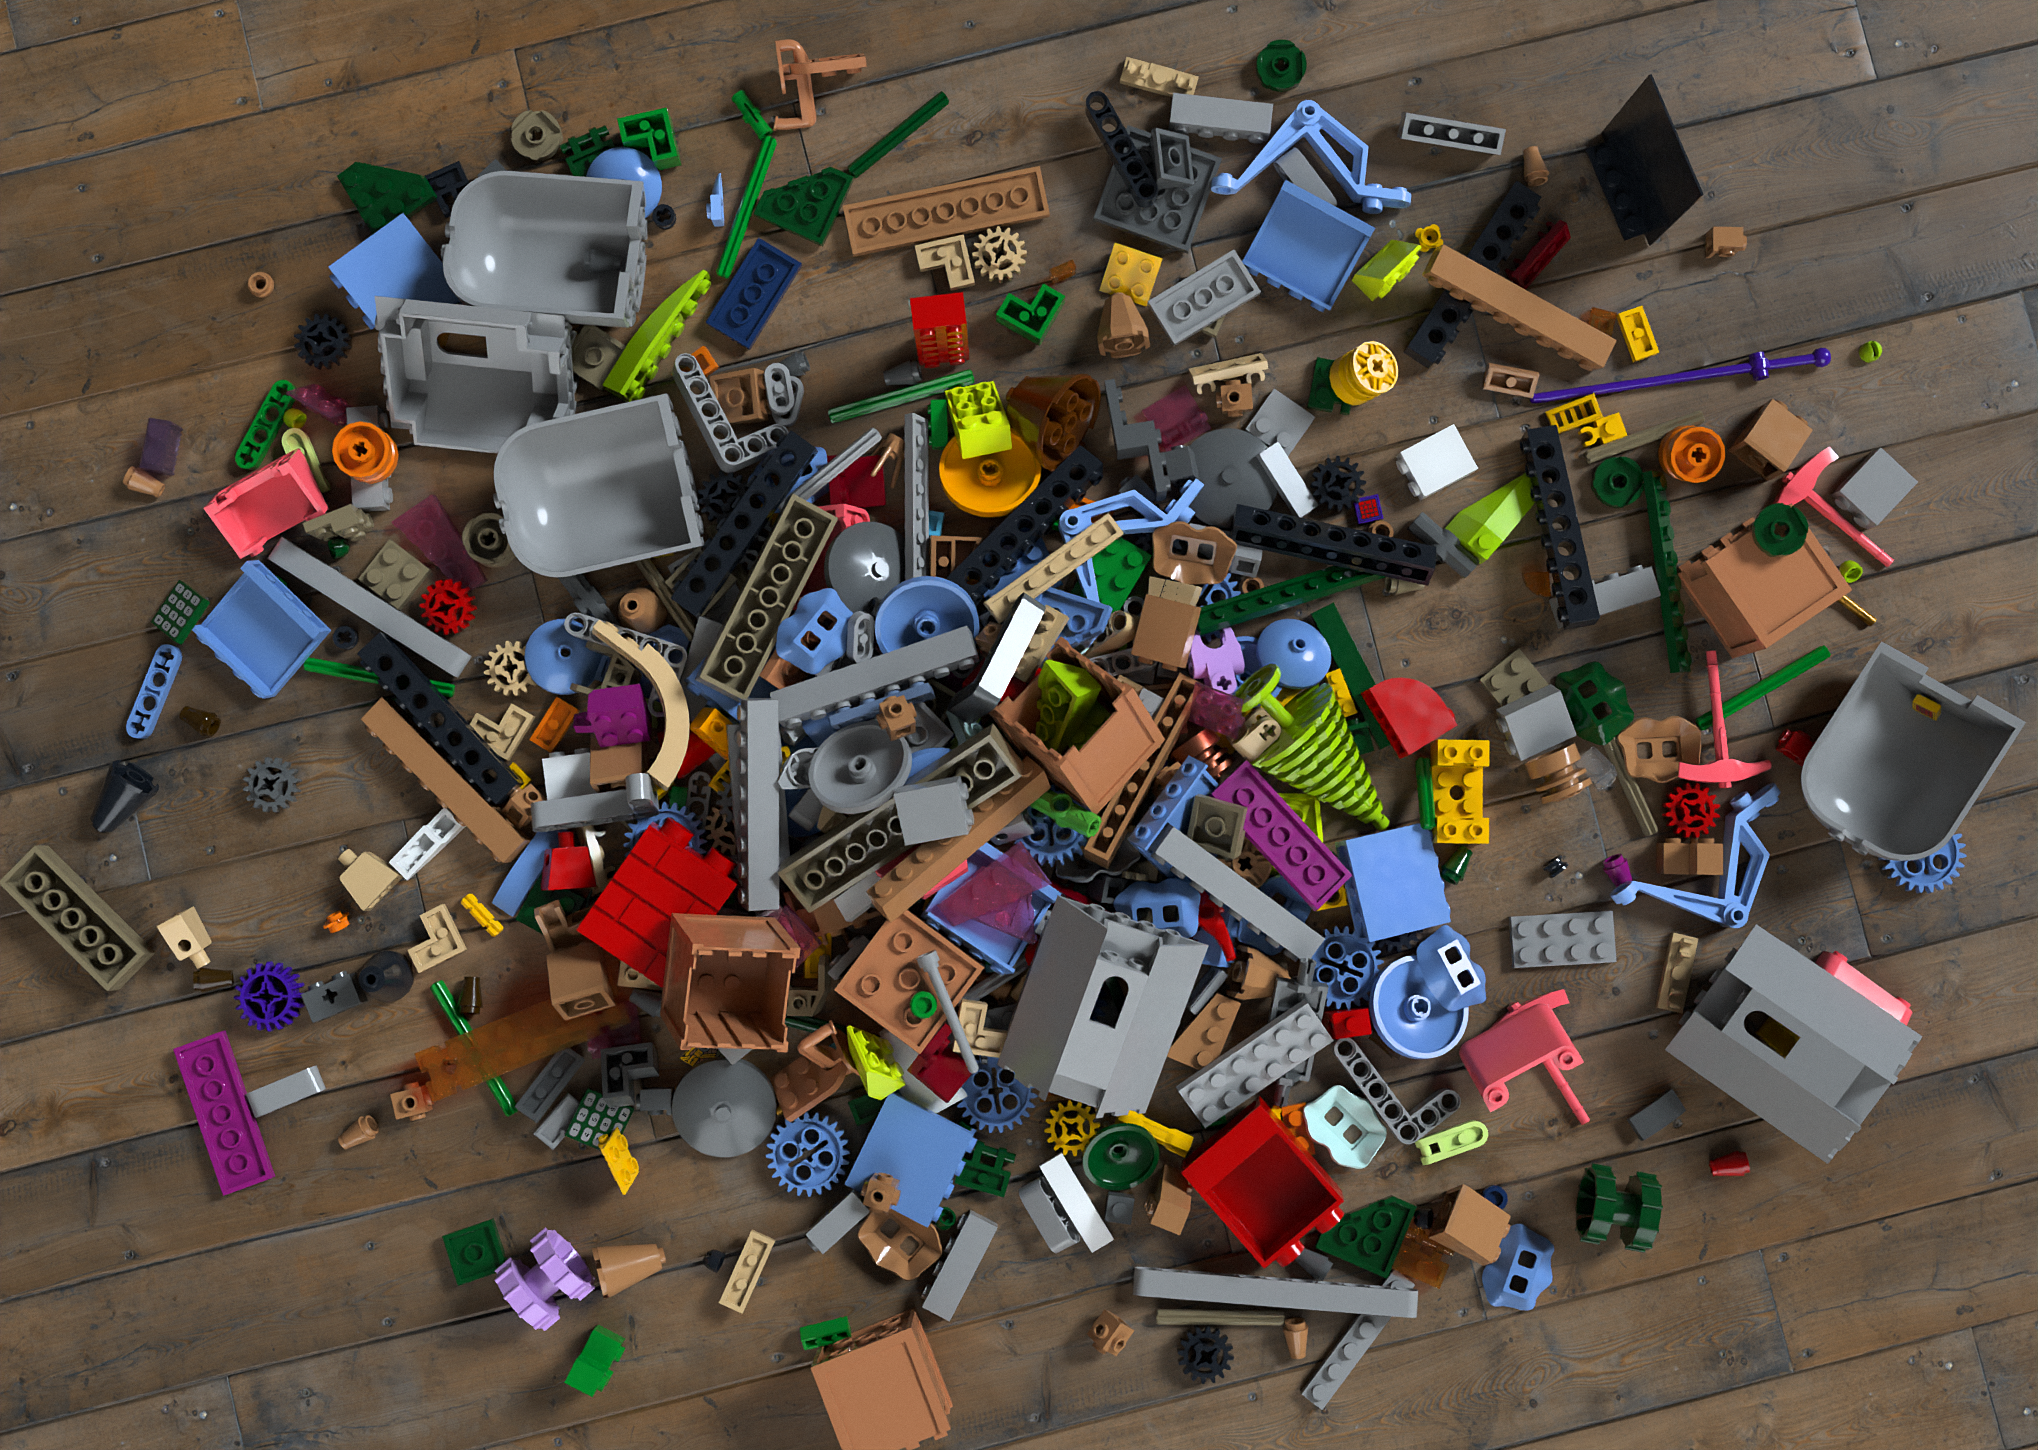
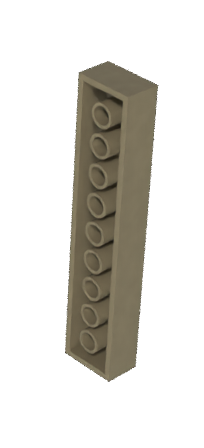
(876, 837)

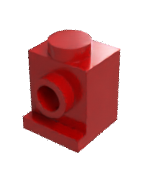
(1795, 745)

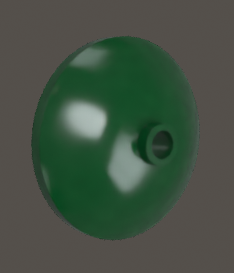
(1123, 1165)

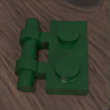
(581, 160)
(1321, 393)
(984, 1176)

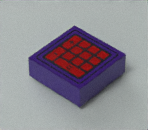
(1368, 510)

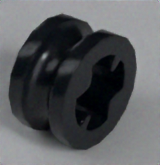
(666, 224)
(345, 629)
(1555, 866)

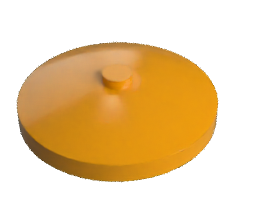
(990, 482)

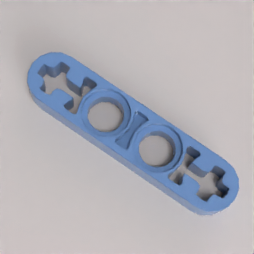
(158, 693)

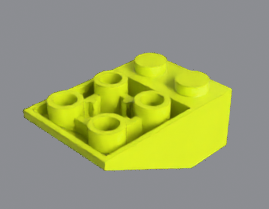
(1386, 267)
(978, 419)
(875, 1063)

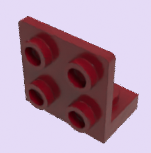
(857, 486)
(940, 1067)

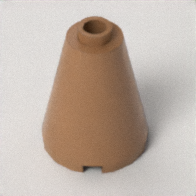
(641, 610)
(626, 1265)

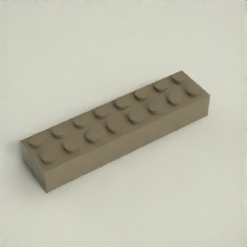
(766, 598)

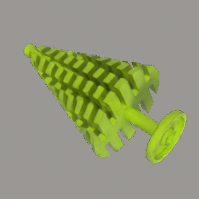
(1313, 747)

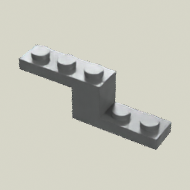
(1136, 440)

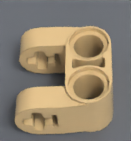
(1249, 740)

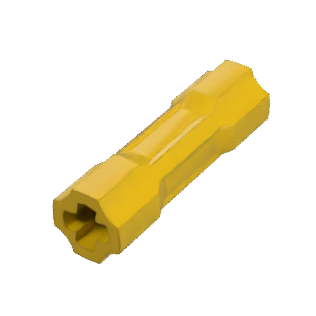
(1170, 1138)

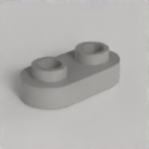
(780, 389)
(798, 396)
(860, 636)

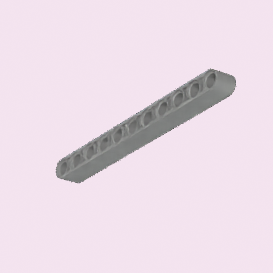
(1275, 1292)

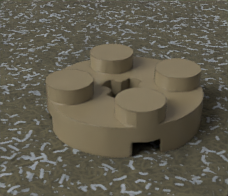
(539, 149)

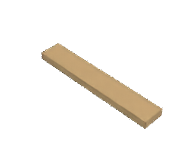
(1055, 566)

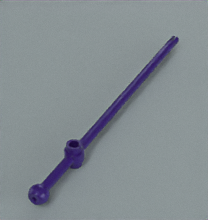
(1757, 367)

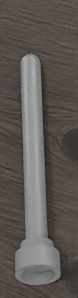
(929, 963)

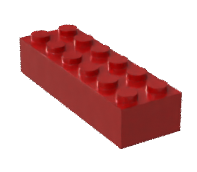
(940, 329)

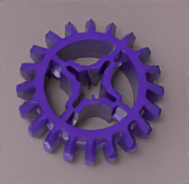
(269, 986)

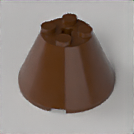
(1053, 414)

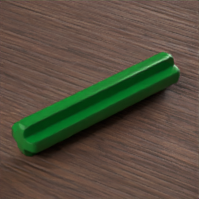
(1425, 793)

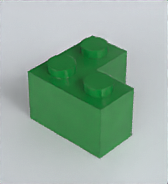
(652, 130)
(1031, 320)
(592, 1367)

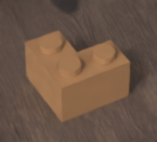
(1696, 858)

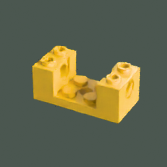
(1460, 765)

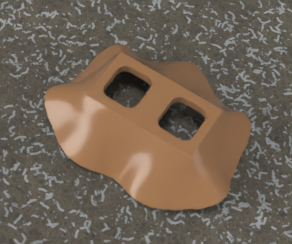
(1189, 567)
(1658, 768)
(887, 1251)

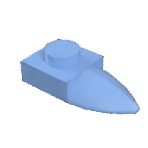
(715, 209)

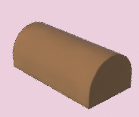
(1510, 380)

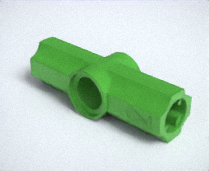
(1068, 813)

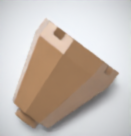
(1121, 328)
(1252, 974)

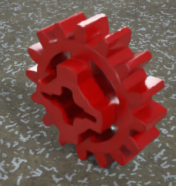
(452, 617)
(1697, 801)

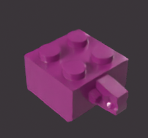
(616, 716)

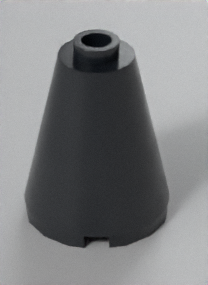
(121, 795)
(387, 976)

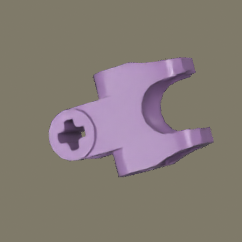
(1217, 665)

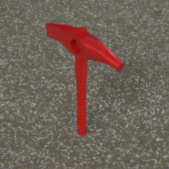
(1213, 923)

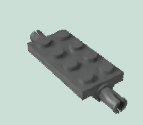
(1286, 995)

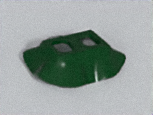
(1580, 709)

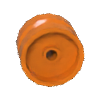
(352, 444)
(1691, 453)

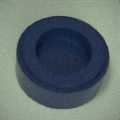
(1495, 1195)

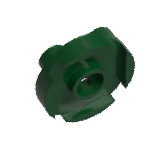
(1278, 80)
(1632, 480)
(1774, 544)

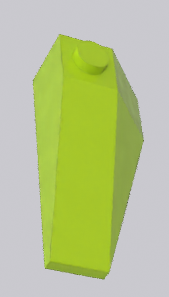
(1492, 518)
(1064, 703)

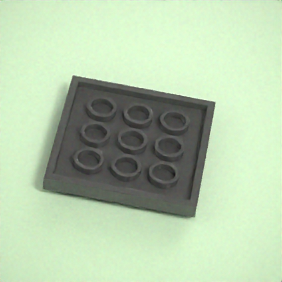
(1176, 210)

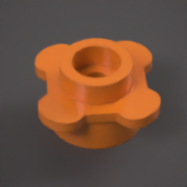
(336, 921)

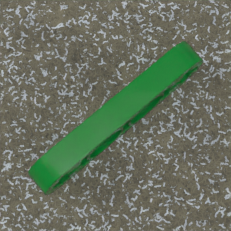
(262, 423)

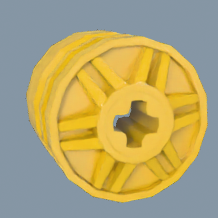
(1363, 373)

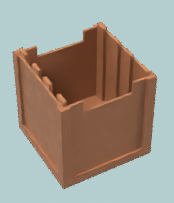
(1759, 597)
(1107, 757)
(890, 975)
(727, 982)
(883, 1386)

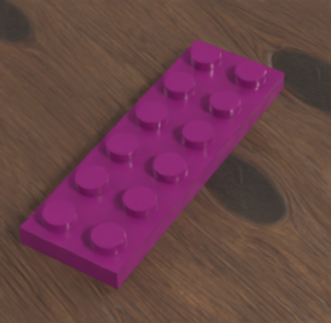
(1283, 837)
(224, 1112)

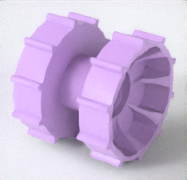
(532, 1289)

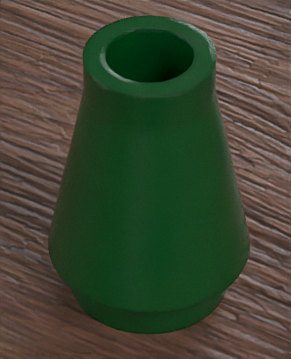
(1455, 867)

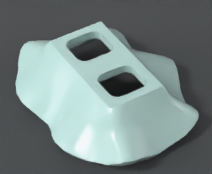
(1356, 1112)

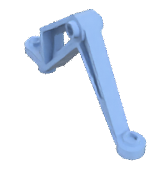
(1307, 122)
(1153, 519)
(1727, 909)

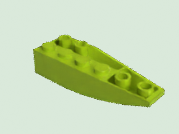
(653, 340)

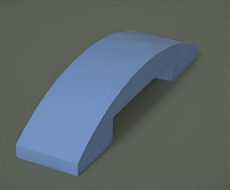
(525, 872)

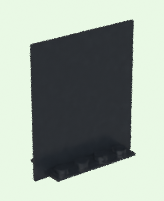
(1644, 167)

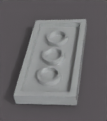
(1204, 297)
(1562, 939)

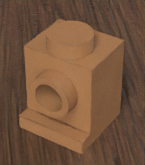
(1724, 241)

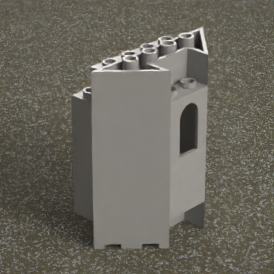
(468, 397)
(1051, 1031)
(1834, 1070)

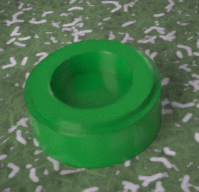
(923, 1004)

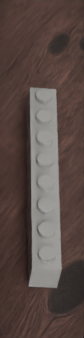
(876, 677)
(758, 804)
(1237, 893)

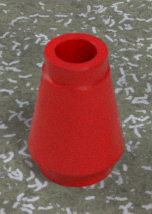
(1730, 1165)

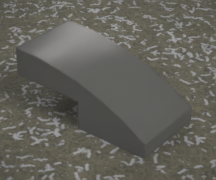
(1656, 1115)

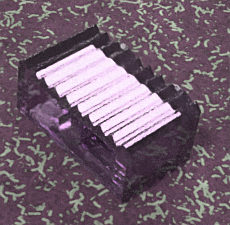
(160, 447)

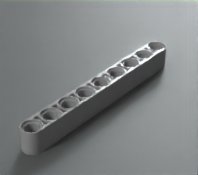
(369, 607)

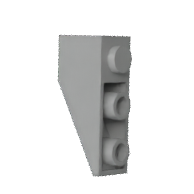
(1245, 561)

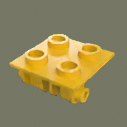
(1131, 273)
(619, 1160)

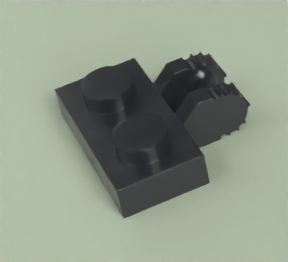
(447, 182)

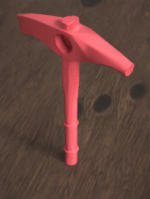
(1800, 486)
(1722, 769)
(1553, 1000)

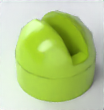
(1866, 351)
(294, 418)
(1850, 571)

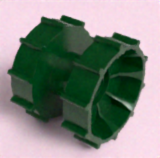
(1634, 1210)

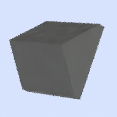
(1171, 159)

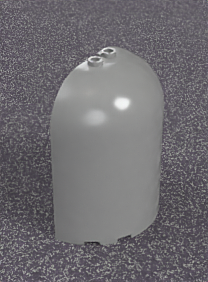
(524, 243)
(598, 489)
(1895, 776)

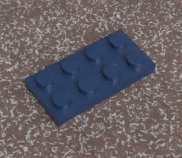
(754, 293)

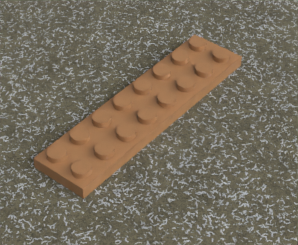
(946, 211)

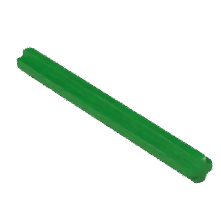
(746, 207)
(900, 396)
(362, 674)
(1766, 685)
(462, 1026)

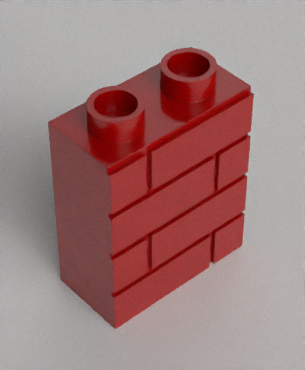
(651, 884)
(1264, 1184)

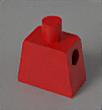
(567, 866)
(1348, 1022)

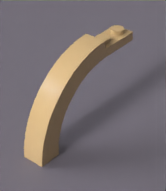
(671, 697)

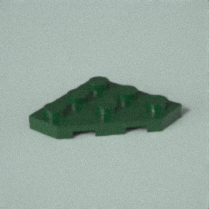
(385, 193)
(806, 204)
(1370, 1234)

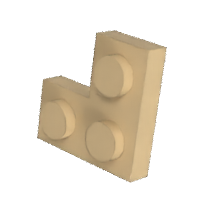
(949, 254)
(508, 734)
(443, 942)
(981, 1040)

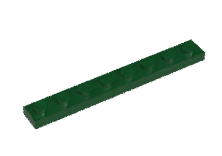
(1665, 563)
(1279, 597)

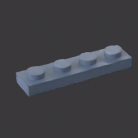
(869, 708)

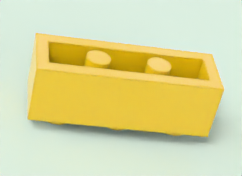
(1341, 692)

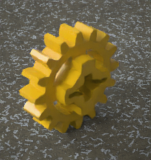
(1064, 1136)

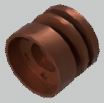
(1202, 749)

